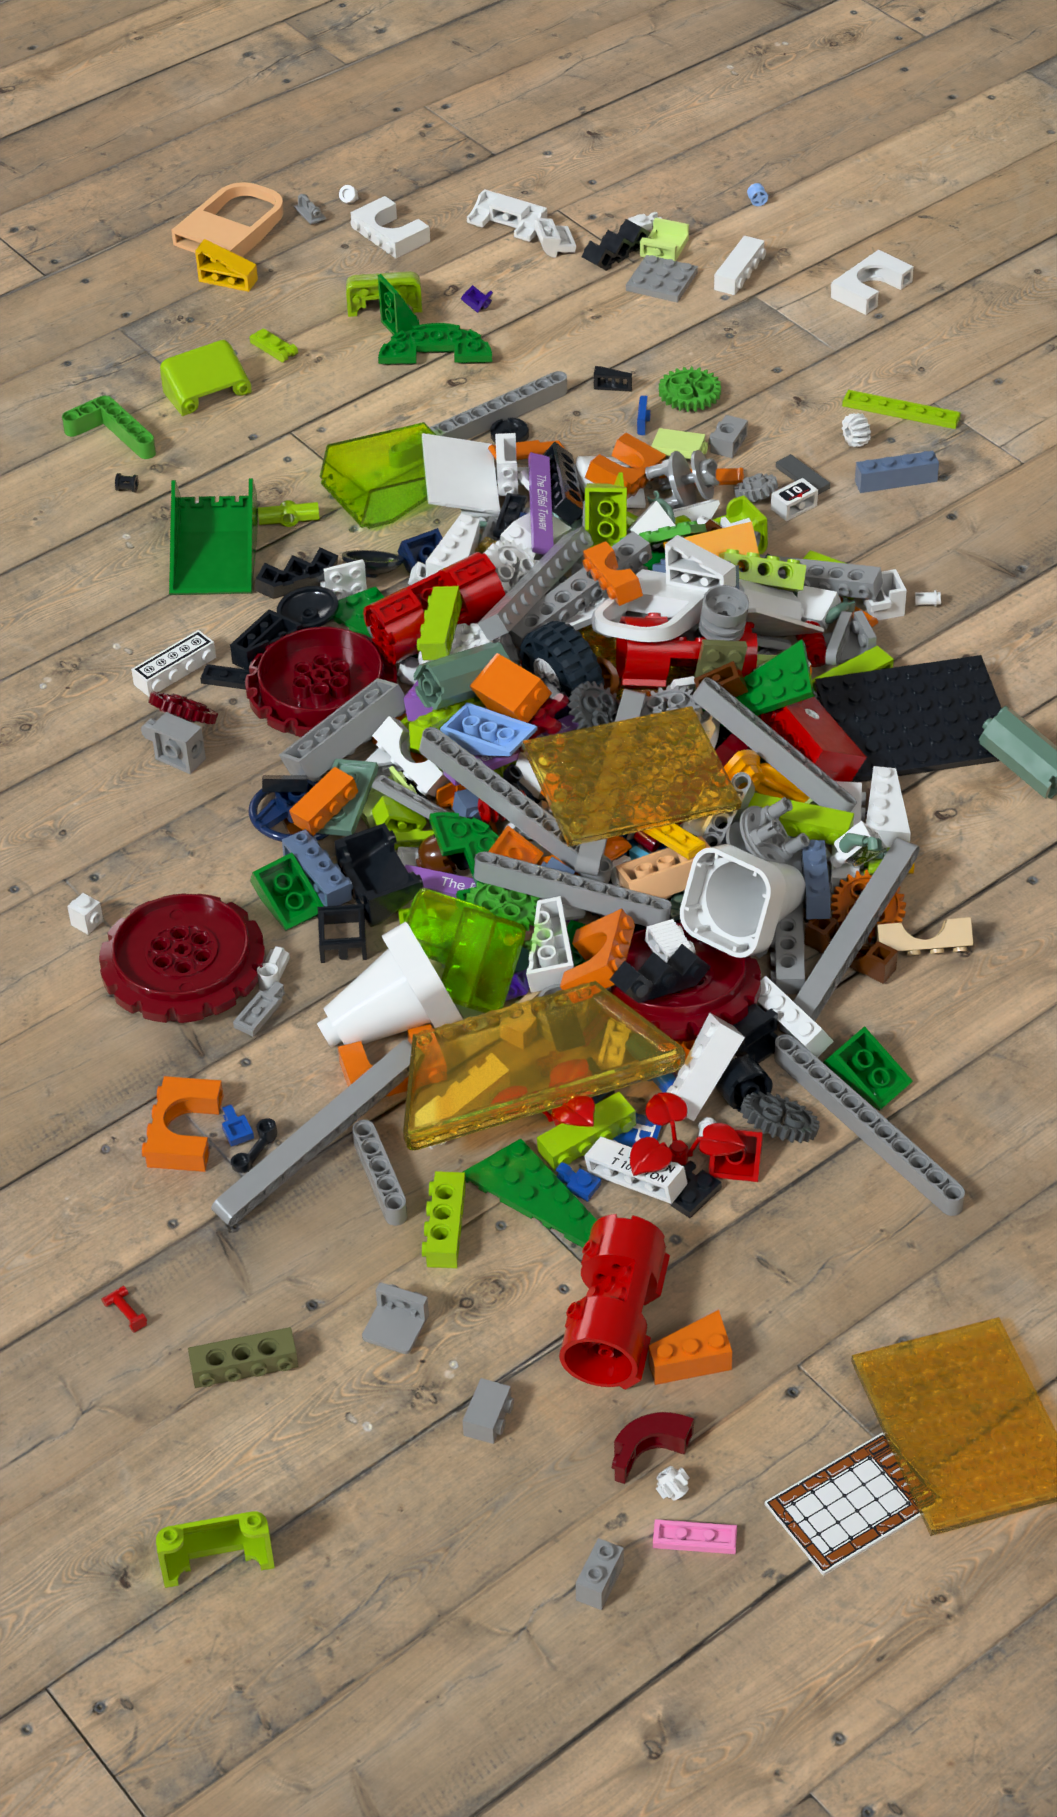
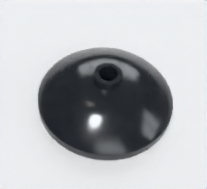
(375, 561)
(309, 606)

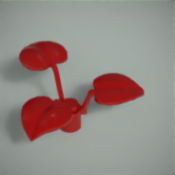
(666, 1108)
(577, 1112)

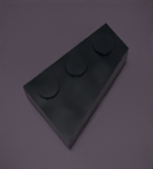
(260, 634)

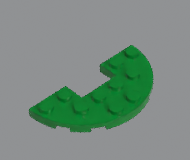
(435, 338)
(459, 835)

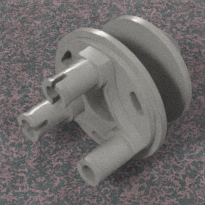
(682, 480)
(764, 835)

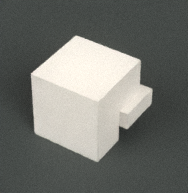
(890, 599)

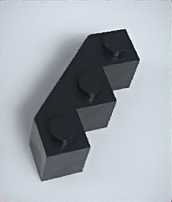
(615, 246)
(297, 574)
(661, 977)

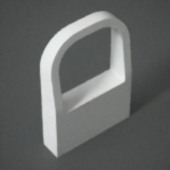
(671, 601)

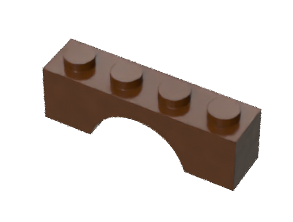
(873, 961)

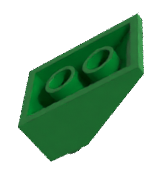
(393, 309)
(286, 891)
(868, 1069)

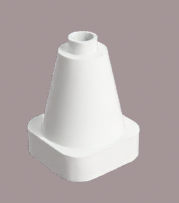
(738, 899)
(390, 995)

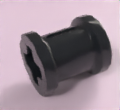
(132, 484)

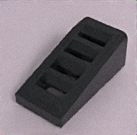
(605, 384)

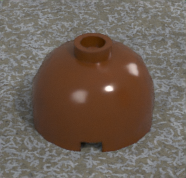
(431, 857)

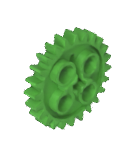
(689, 389)
(505, 903)

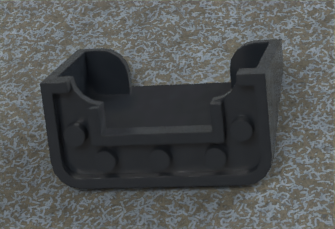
(376, 872)

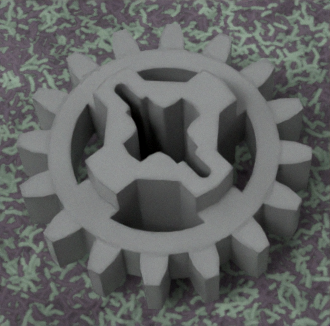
(756, 487)

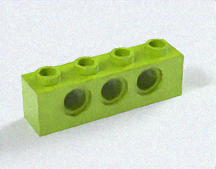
(794, 571)
(445, 1219)

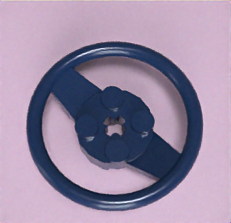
(277, 811)

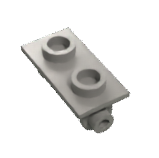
(308, 210)

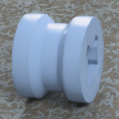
(761, 197)

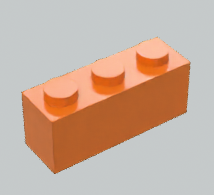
(324, 801)

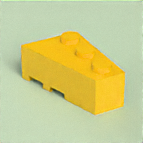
(224, 267)

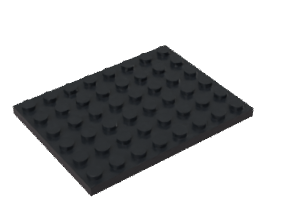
(914, 714)

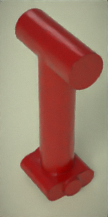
(136, 1321)

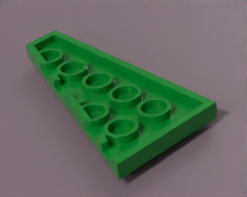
(351, 610)
(779, 682)
(533, 1190)

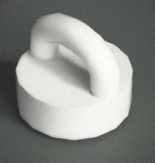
(348, 194)

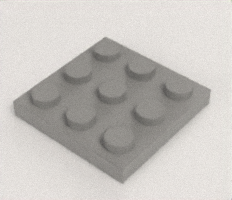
(661, 278)

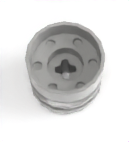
(723, 613)

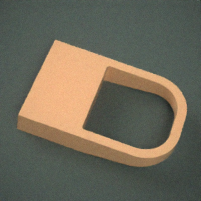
(228, 234)

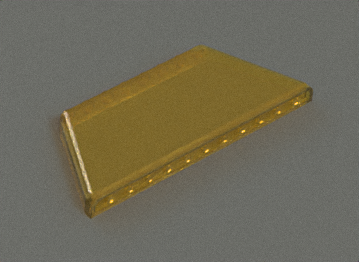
(528, 1062)

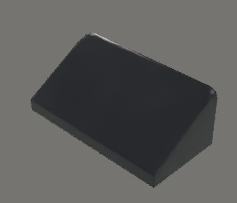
(284, 783)

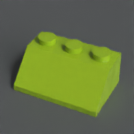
(605, 512)

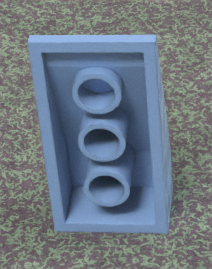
(487, 731)

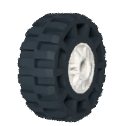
(560, 656)

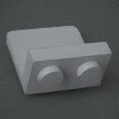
(396, 1318)

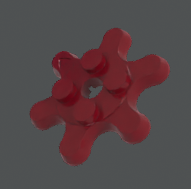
(545, 719)

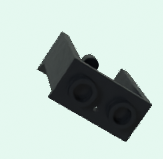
(339, 915)

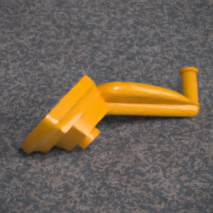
(764, 776)

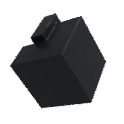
(759, 1033)

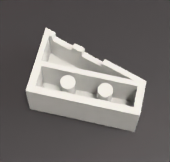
(695, 567)

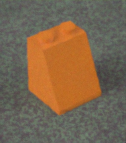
(510, 689)

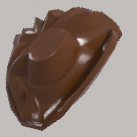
(609, 675)

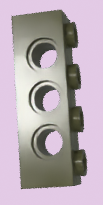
(230, 1356)

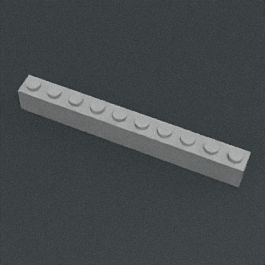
(535, 583)

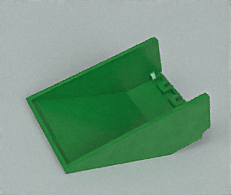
(212, 543)

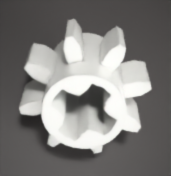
(672, 1483)

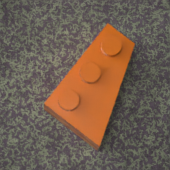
(691, 1351)

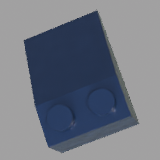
(419, 548)

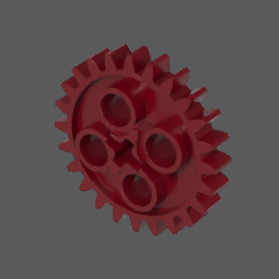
(183, 707)

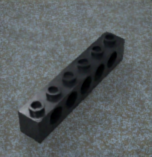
(564, 484)

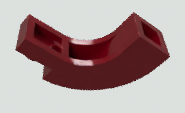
(649, 1432)

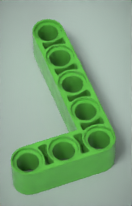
(108, 412)

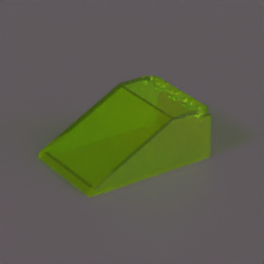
(377, 474)

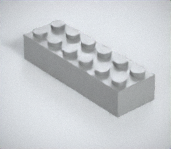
(344, 730)

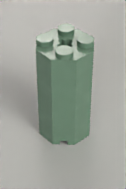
(449, 678)
(1022, 750)

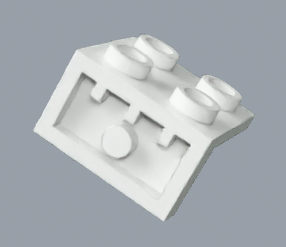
(345, 578)

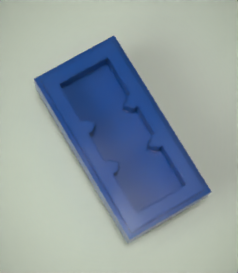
(643, 415)

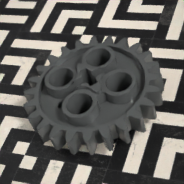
(593, 705)
(780, 1117)

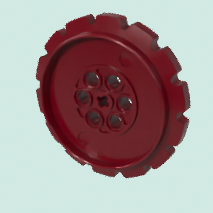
(312, 676)
(182, 958)
(723, 991)

